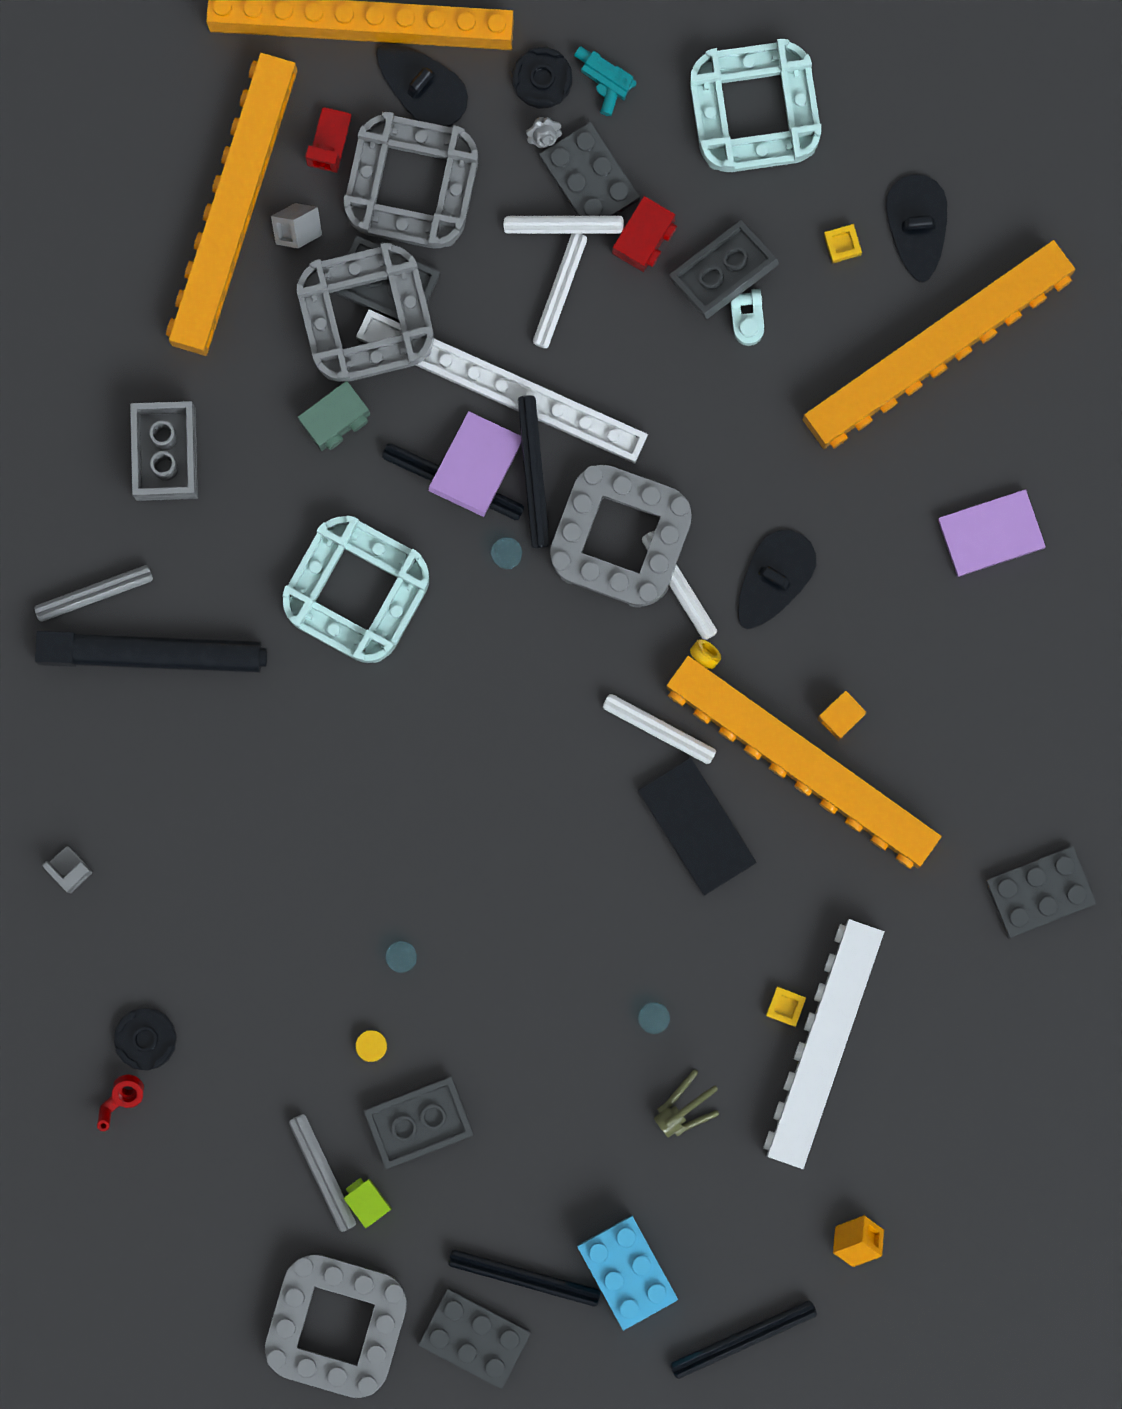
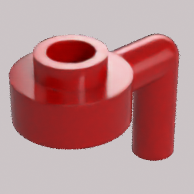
(120, 1097)

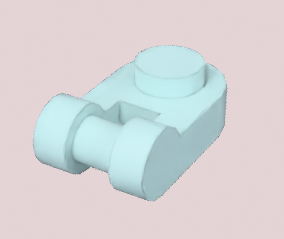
(748, 327)

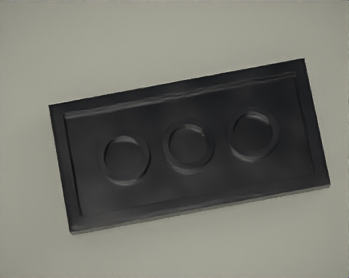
(697, 826)

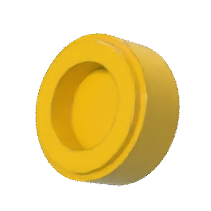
(705, 653)
(371, 1046)

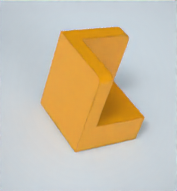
(841, 715)
(858, 1241)

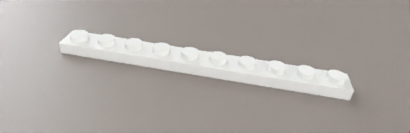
(507, 387)

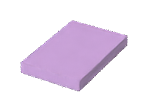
(475, 464)
(991, 533)

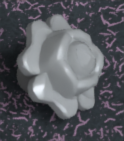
(543, 132)

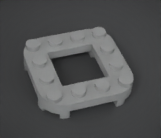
(419, 138)
(353, 271)
(606, 578)
(291, 1313)

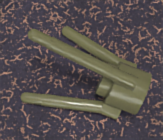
(672, 1119)

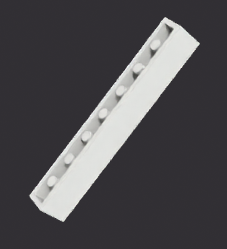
(824, 1044)

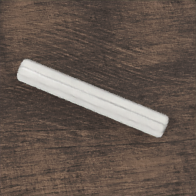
(563, 224)
(559, 290)
(687, 599)
(659, 729)

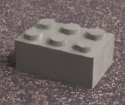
(164, 451)

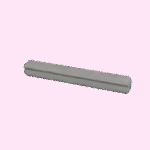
(93, 593)
(322, 1173)

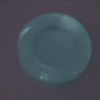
(506, 553)
(401, 957)
(654, 1018)

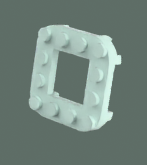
(752, 63)
(315, 569)

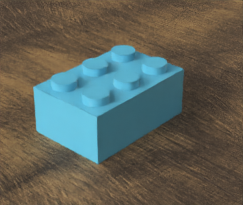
(627, 1272)

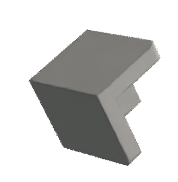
(296, 225)
(68, 869)

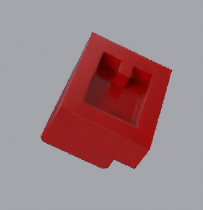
(329, 140)

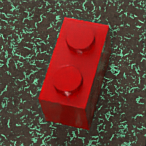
(644, 234)

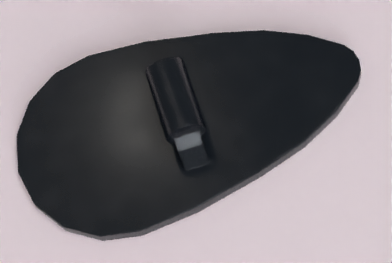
(423, 85)
(918, 223)
(775, 576)

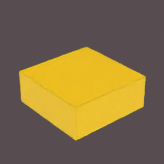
(842, 243)
(786, 1006)

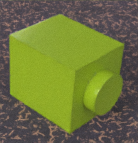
(366, 1202)

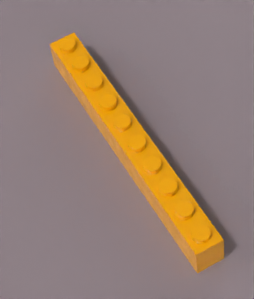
(365, 22)
(232, 204)
(939, 344)
(803, 762)

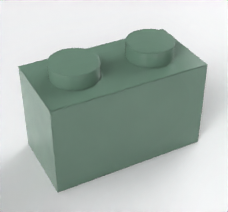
(334, 417)

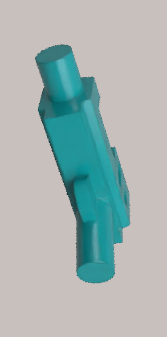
(611, 80)

